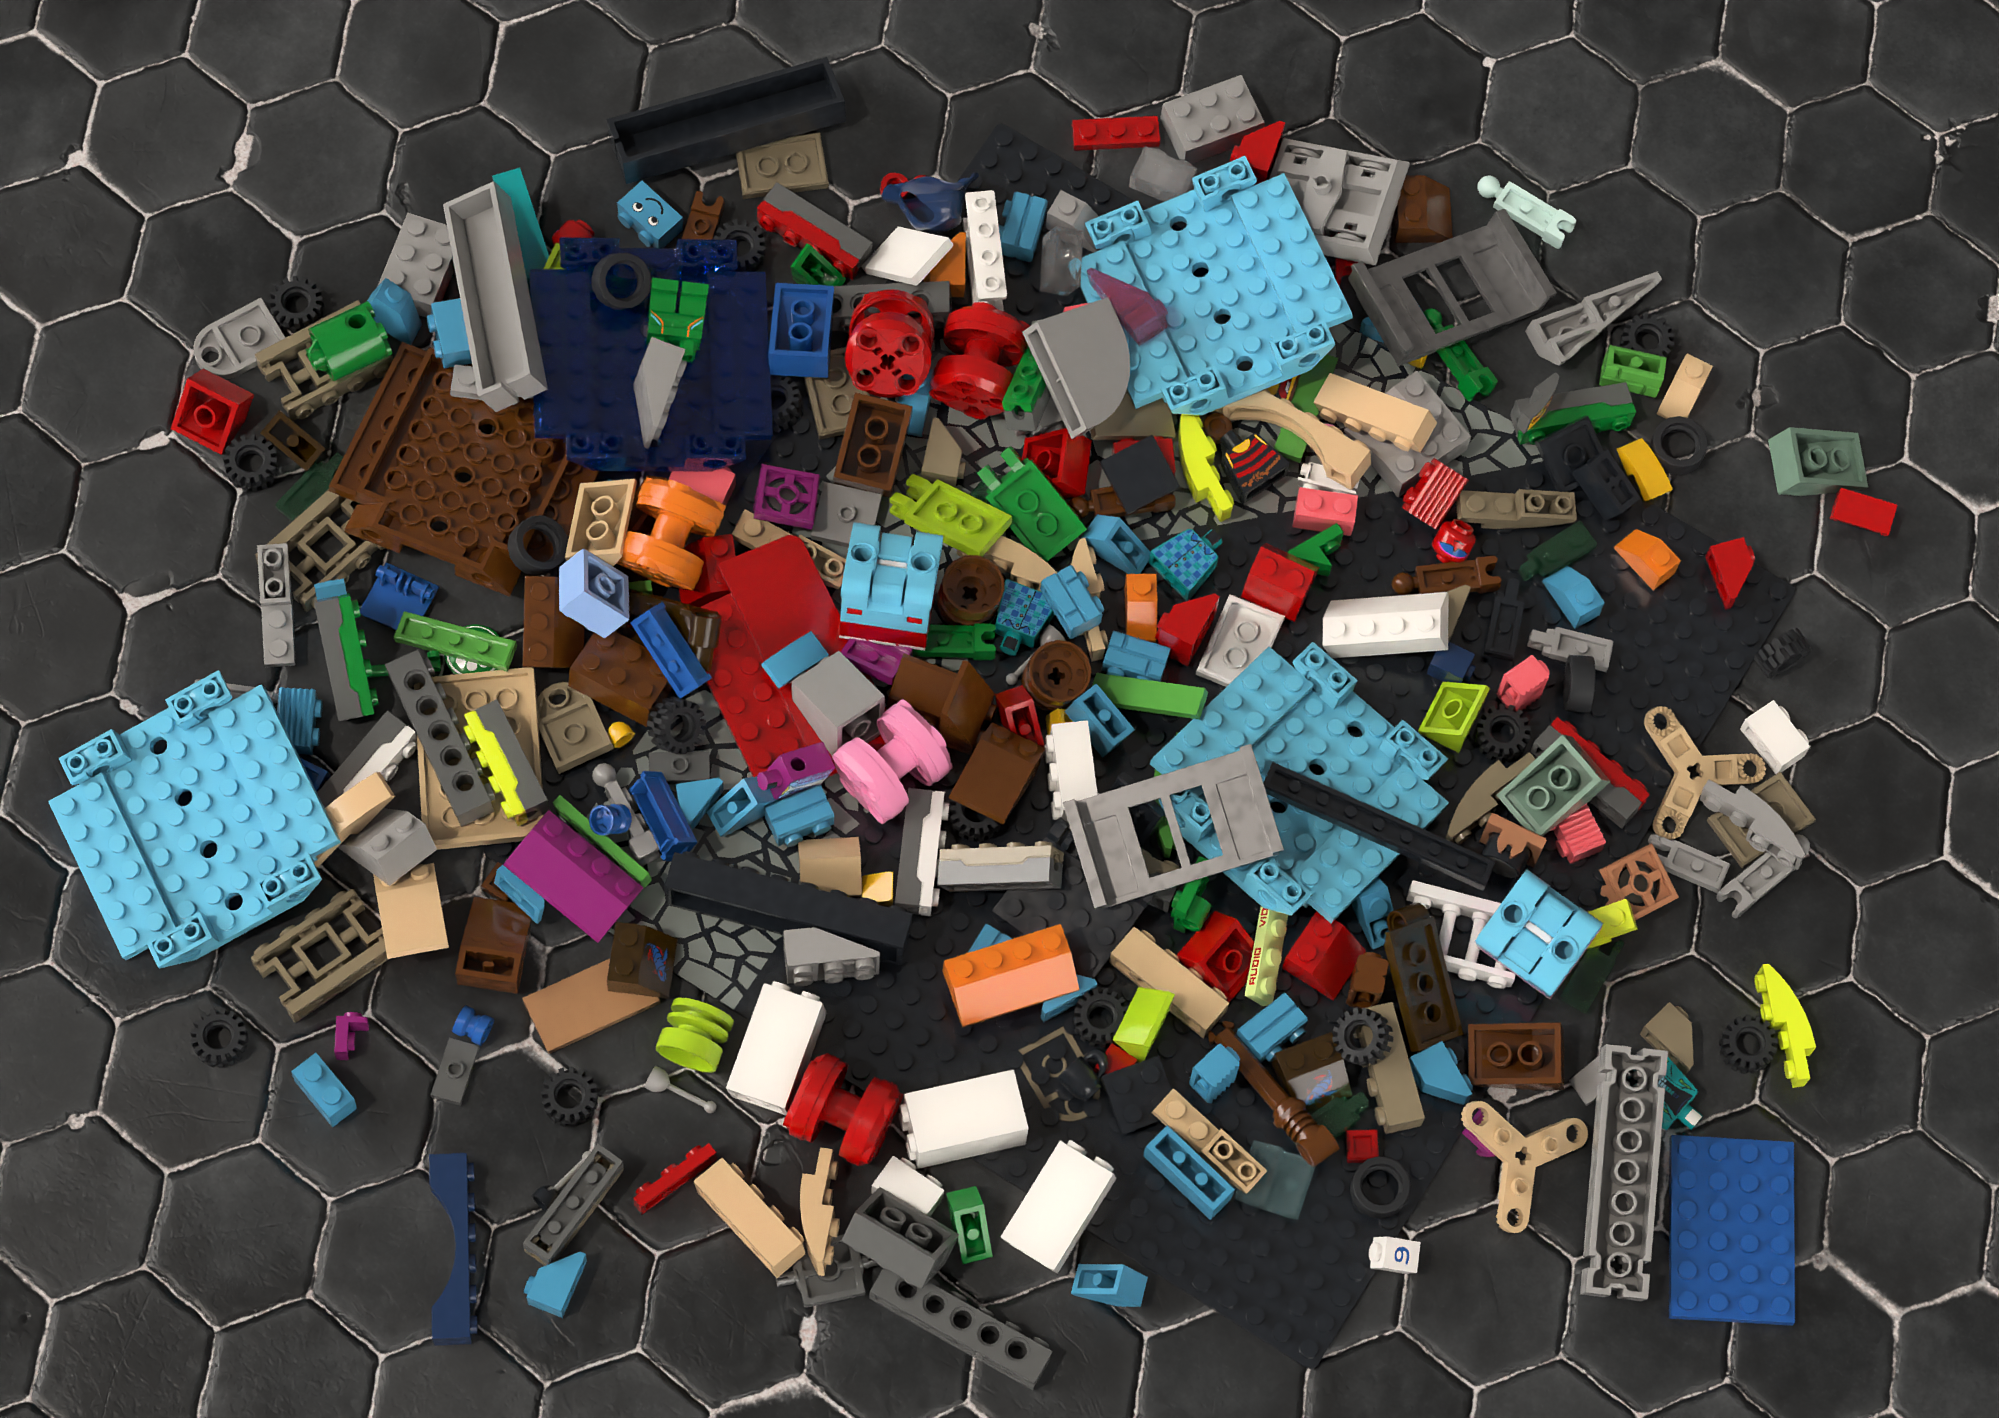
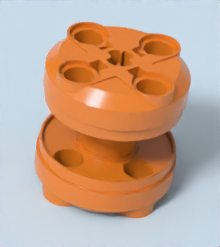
(677, 513)

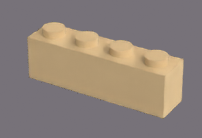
(1374, 413)
(1160, 970)
(750, 1217)

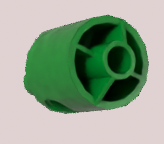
(348, 342)

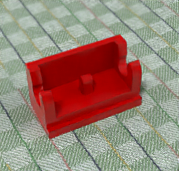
(1863, 511)

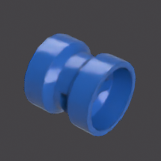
(610, 819)
(475, 1026)

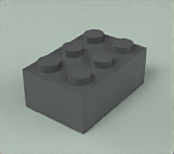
(900, 1237)

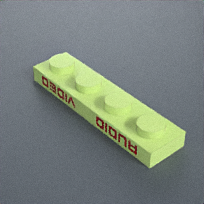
(1266, 956)

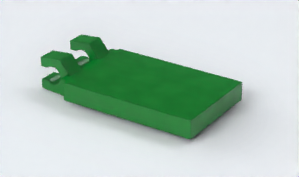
(1037, 508)

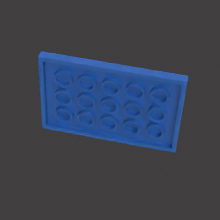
(1731, 1230)

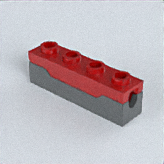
(806, 224)
(1619, 798)

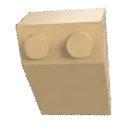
(411, 913)

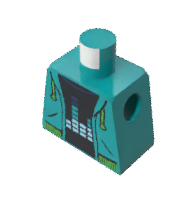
(1677, 1097)

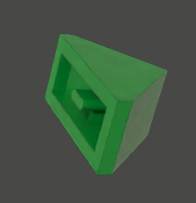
(814, 269)

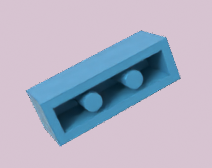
(1188, 1172)

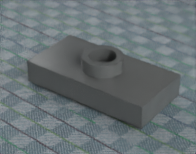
(681, 767)
(455, 1071)

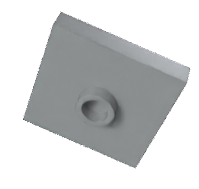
(838, 511)

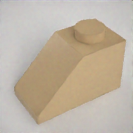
(1685, 388)

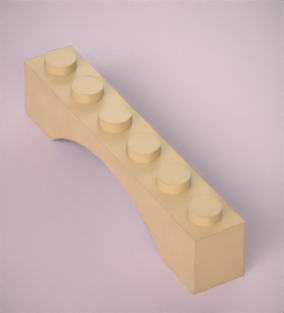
(1340, 456)

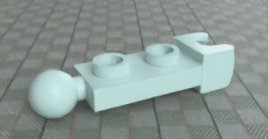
(1528, 210)

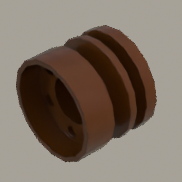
(970, 578)
(1067, 664)

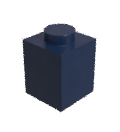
(1452, 664)

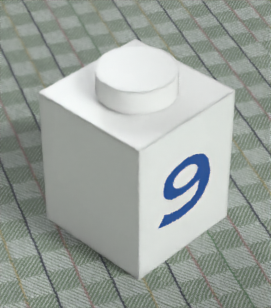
(1394, 1255)

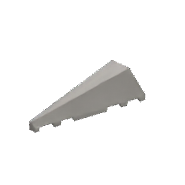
(1568, 330)

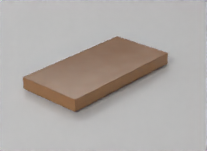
(581, 1007)

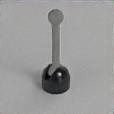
(547, 1194)

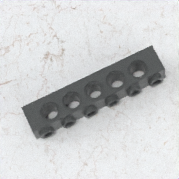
(936, 295)
(466, 804)
(941, 1324)

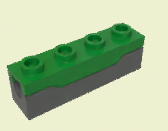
(1026, 396)
(1606, 407)
(344, 656)

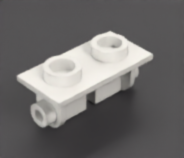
(1316, 479)

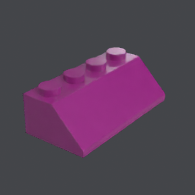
(573, 876)

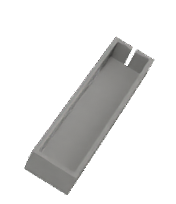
(494, 297)

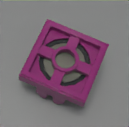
(788, 499)

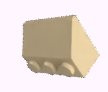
(601, 519)

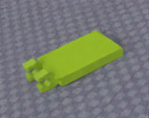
(949, 512)

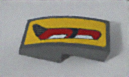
(1539, 402)

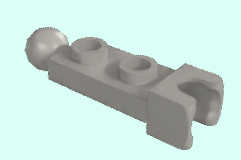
(641, 843)
(1757, 880)

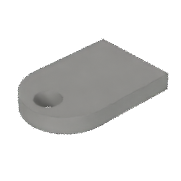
(237, 340)

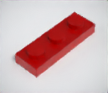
(1115, 133)
(674, 1177)

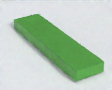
(1308, 387)
(455, 641)
(1153, 696)
(602, 842)

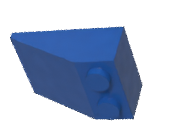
(801, 330)

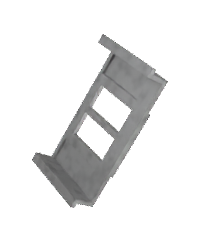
(1495, 261)
(1112, 849)

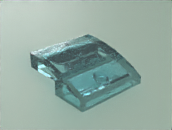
(1284, 1183)

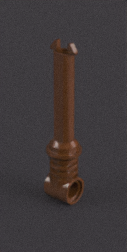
(1289, 1113)

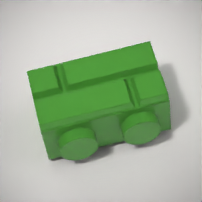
(1638, 369)

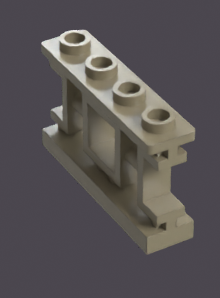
(272, 361)
(307, 530)
(335, 975)

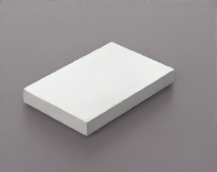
(907, 256)
(1238, 640)

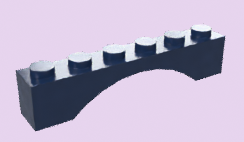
(452, 1311)

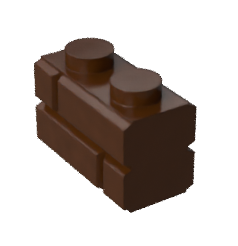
(1367, 980)

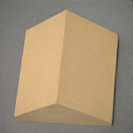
(832, 864)

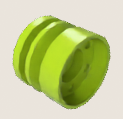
(694, 1035)

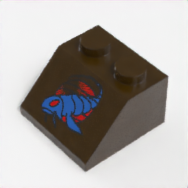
(641, 961)
(1313, 1072)

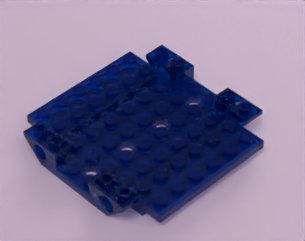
(597, 350)

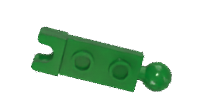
(1462, 362)
(959, 641)

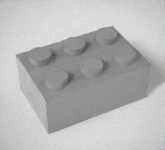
(1211, 119)
(421, 261)

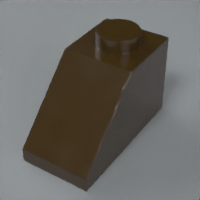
(292, 440)

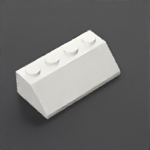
(1386, 625)

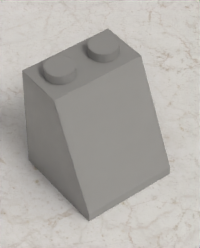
(838, 702)

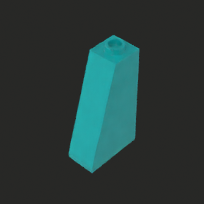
(529, 232)

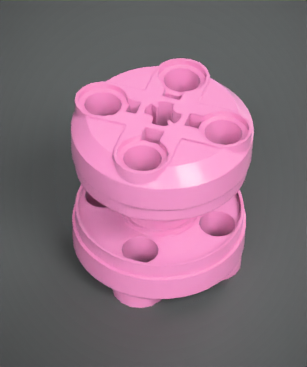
(909, 747)

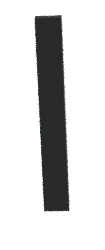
(1378, 826)

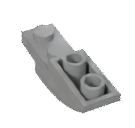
(276, 605)
(1766, 827)

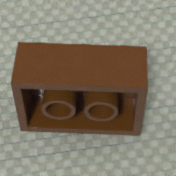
(873, 444)
(620, 676)

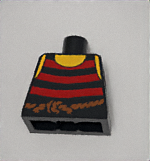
(1251, 464)

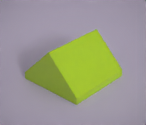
(1453, 713)
(1143, 1021)

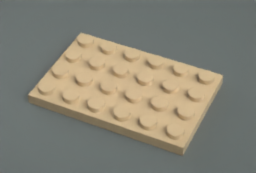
(465, 693)

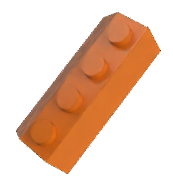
(1011, 975)

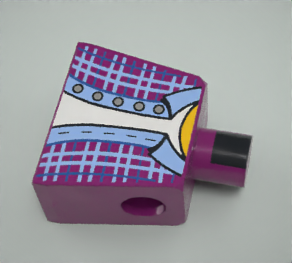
(797, 771)

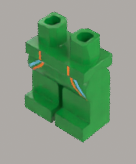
(679, 328)

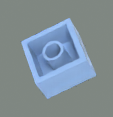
(593, 593)

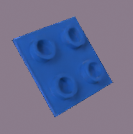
(395, 593)

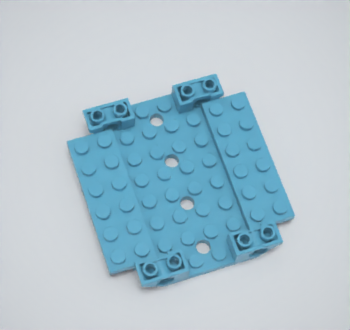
(1260, 273)
(1300, 721)
(147, 850)

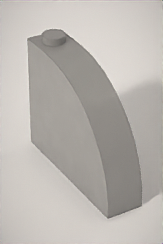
(1082, 363)

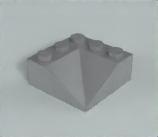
(1447, 441)

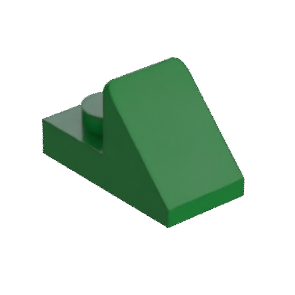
(1315, 547)

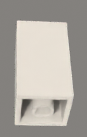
(776, 1047)
(963, 1119)
(1059, 1205)

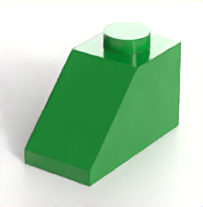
(970, 1223)

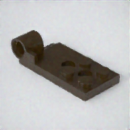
(697, 625)
(1415, 952)

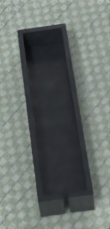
(726, 120)
(780, 905)

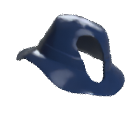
(937, 204)

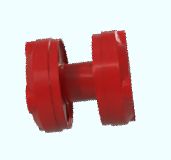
(890, 343)
(983, 345)
(823, 1100)

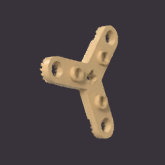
(1682, 753)
(1518, 1174)

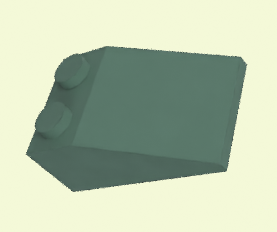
(1817, 461)
(1553, 786)

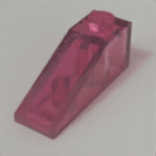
(1134, 307)

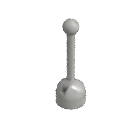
(1048, 634)
(659, 1081)

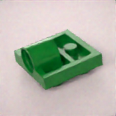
(1189, 907)

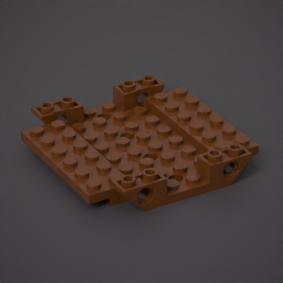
(407, 465)

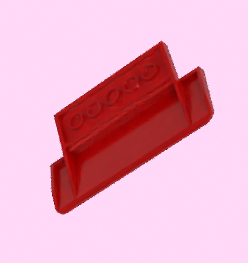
(770, 604)

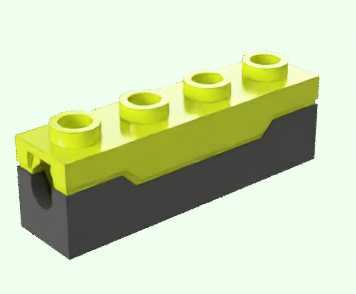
(507, 763)

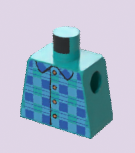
(1186, 560)
(1021, 617)

